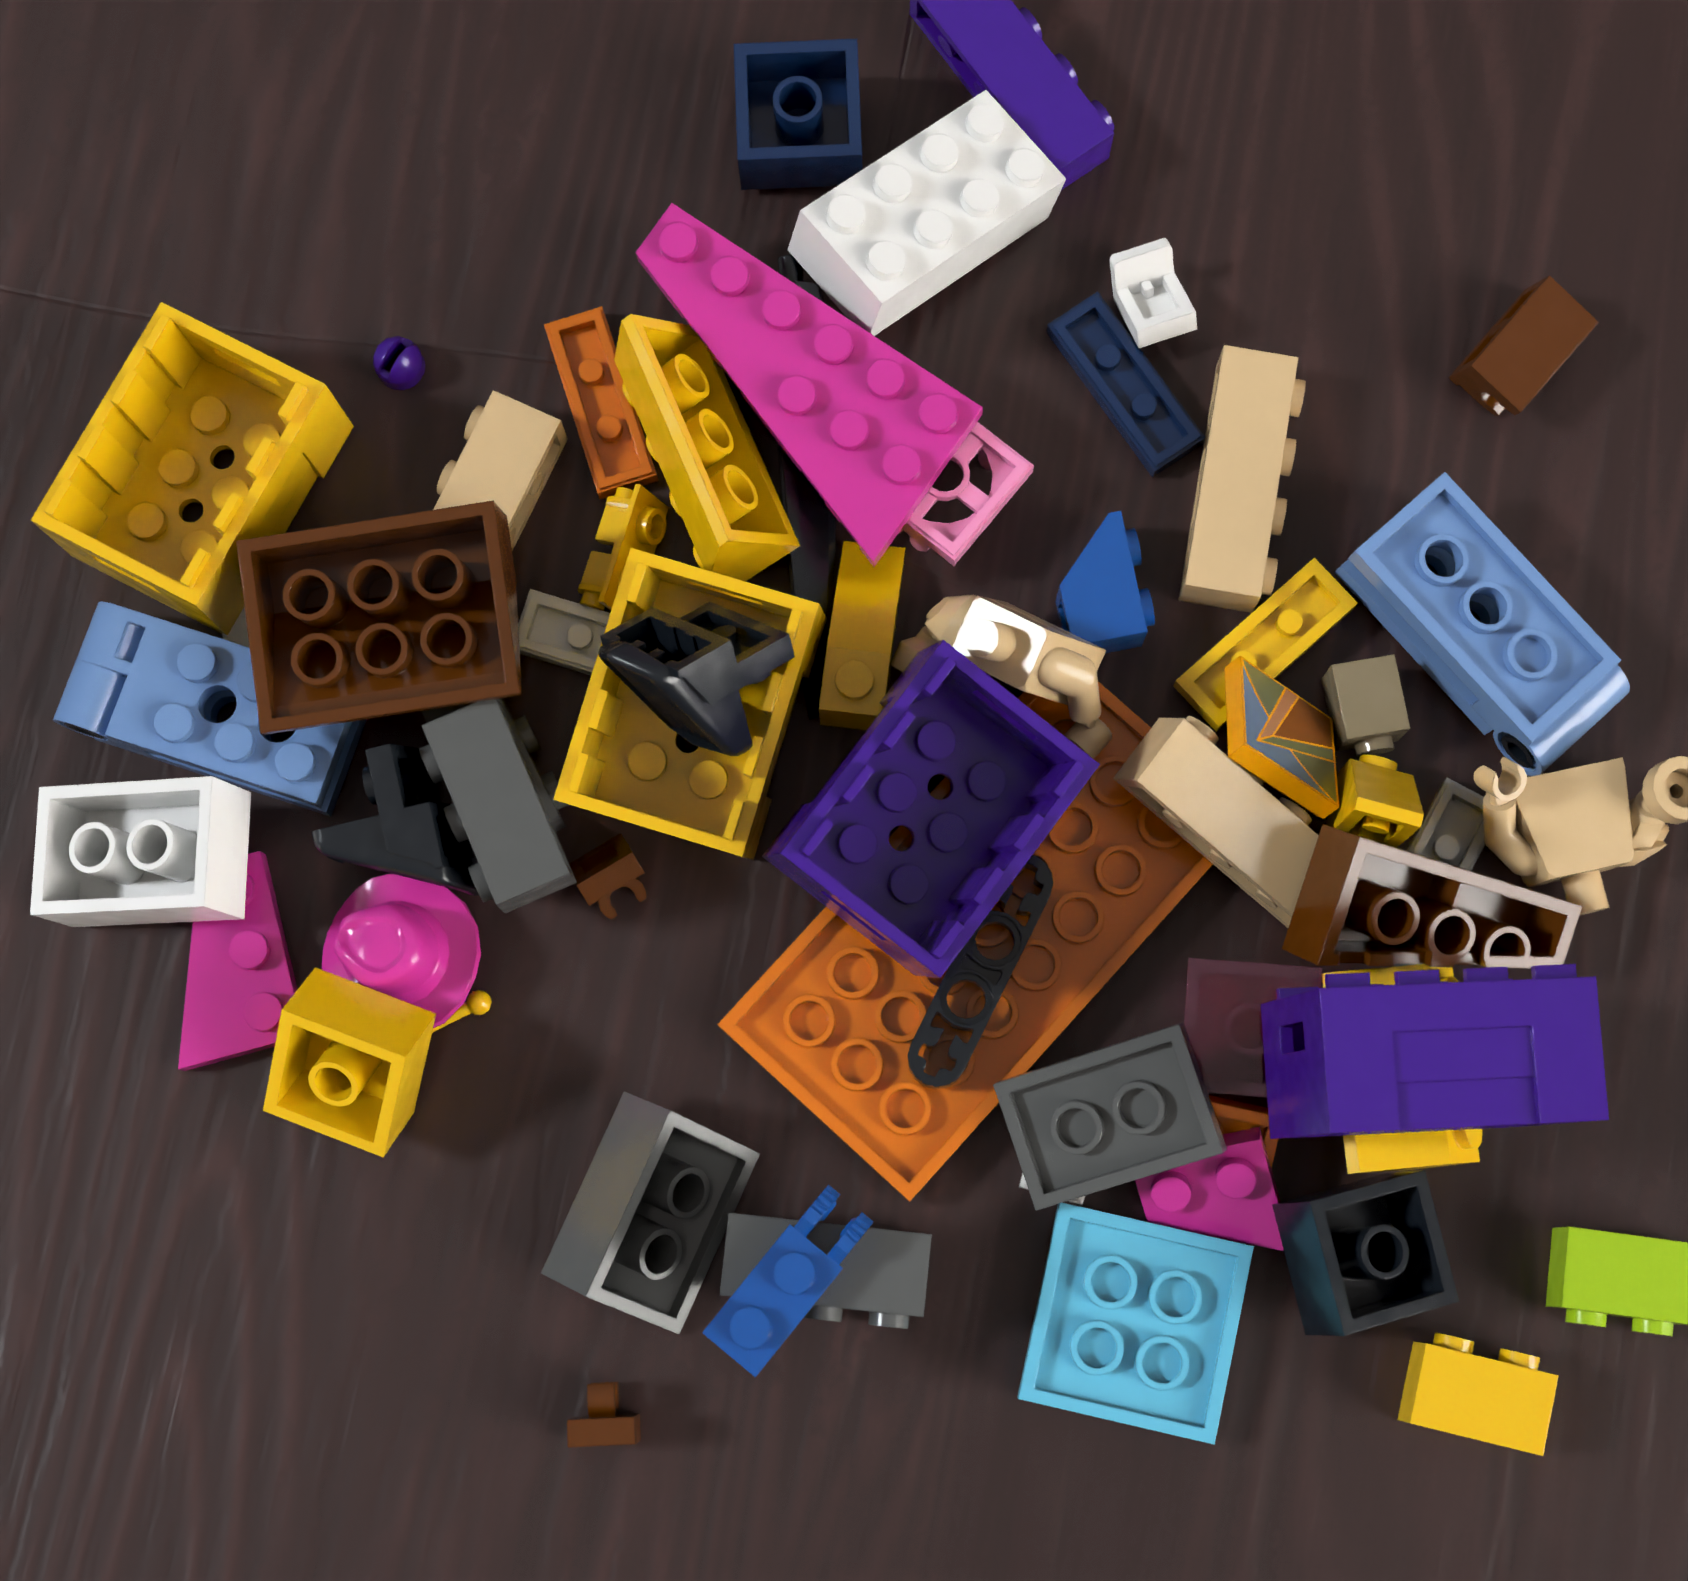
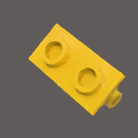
(629, 520)

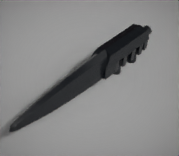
(813, 563)

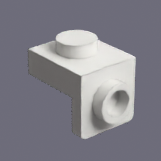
(1150, 293)

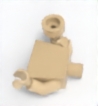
(1022, 654)
(1579, 822)

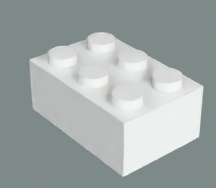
(141, 852)

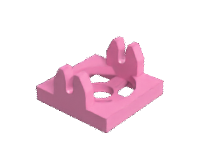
(1008, 475)

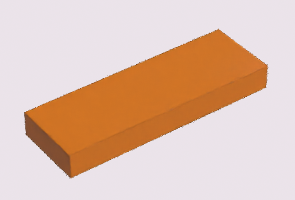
(601, 412)

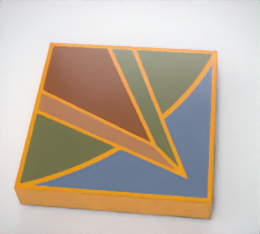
(1280, 738)

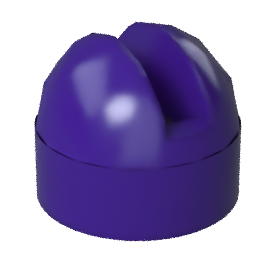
(407, 368)

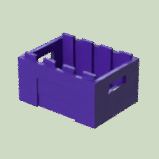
(1006, 794)
(1434, 1053)

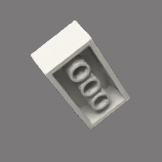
(925, 213)

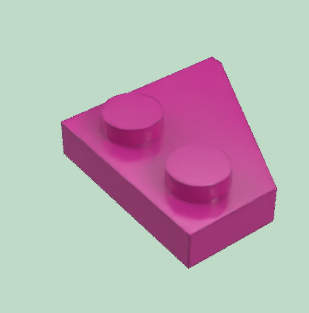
(1219, 1195)

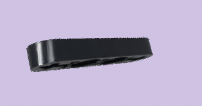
(987, 974)

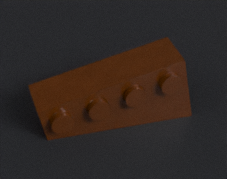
(1405, 908)

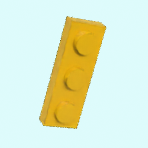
(1268, 637)

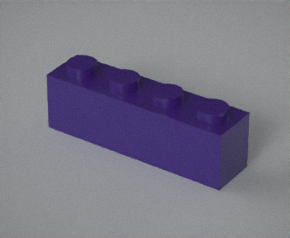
(1003, 52)

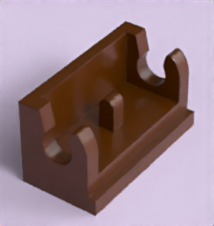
(1524, 348)

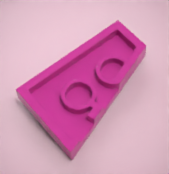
(237, 978)

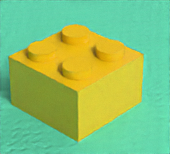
(348, 1061)

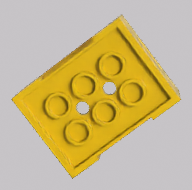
(154, 452)
(629, 760)

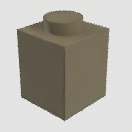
(1366, 705)

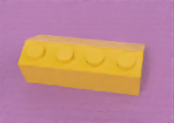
(702, 448)

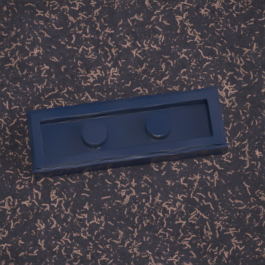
(1125, 384)

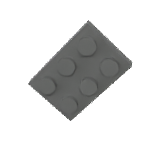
(1110, 1116)

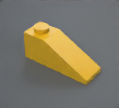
(860, 637)
(1377, 801)

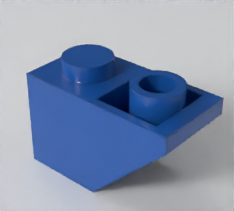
(1101, 591)

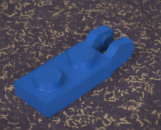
(782, 1287)

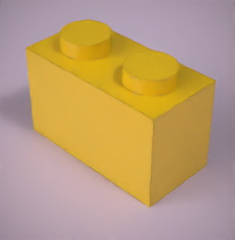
(1478, 1396)

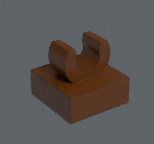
(606, 870)
(604, 1423)

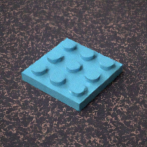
(1136, 1323)

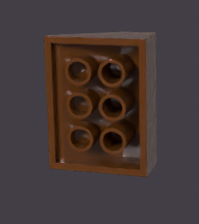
(381, 617)

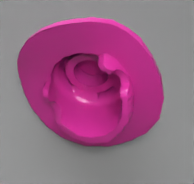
(406, 943)

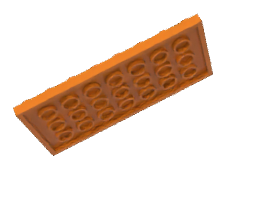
(842, 1012)

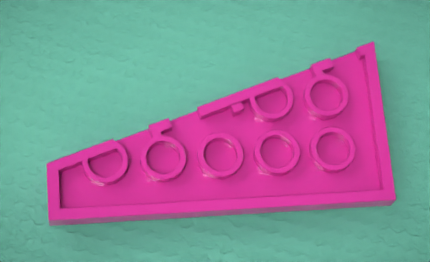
(833, 396)

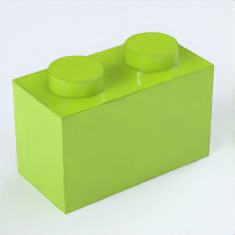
(1618, 1276)

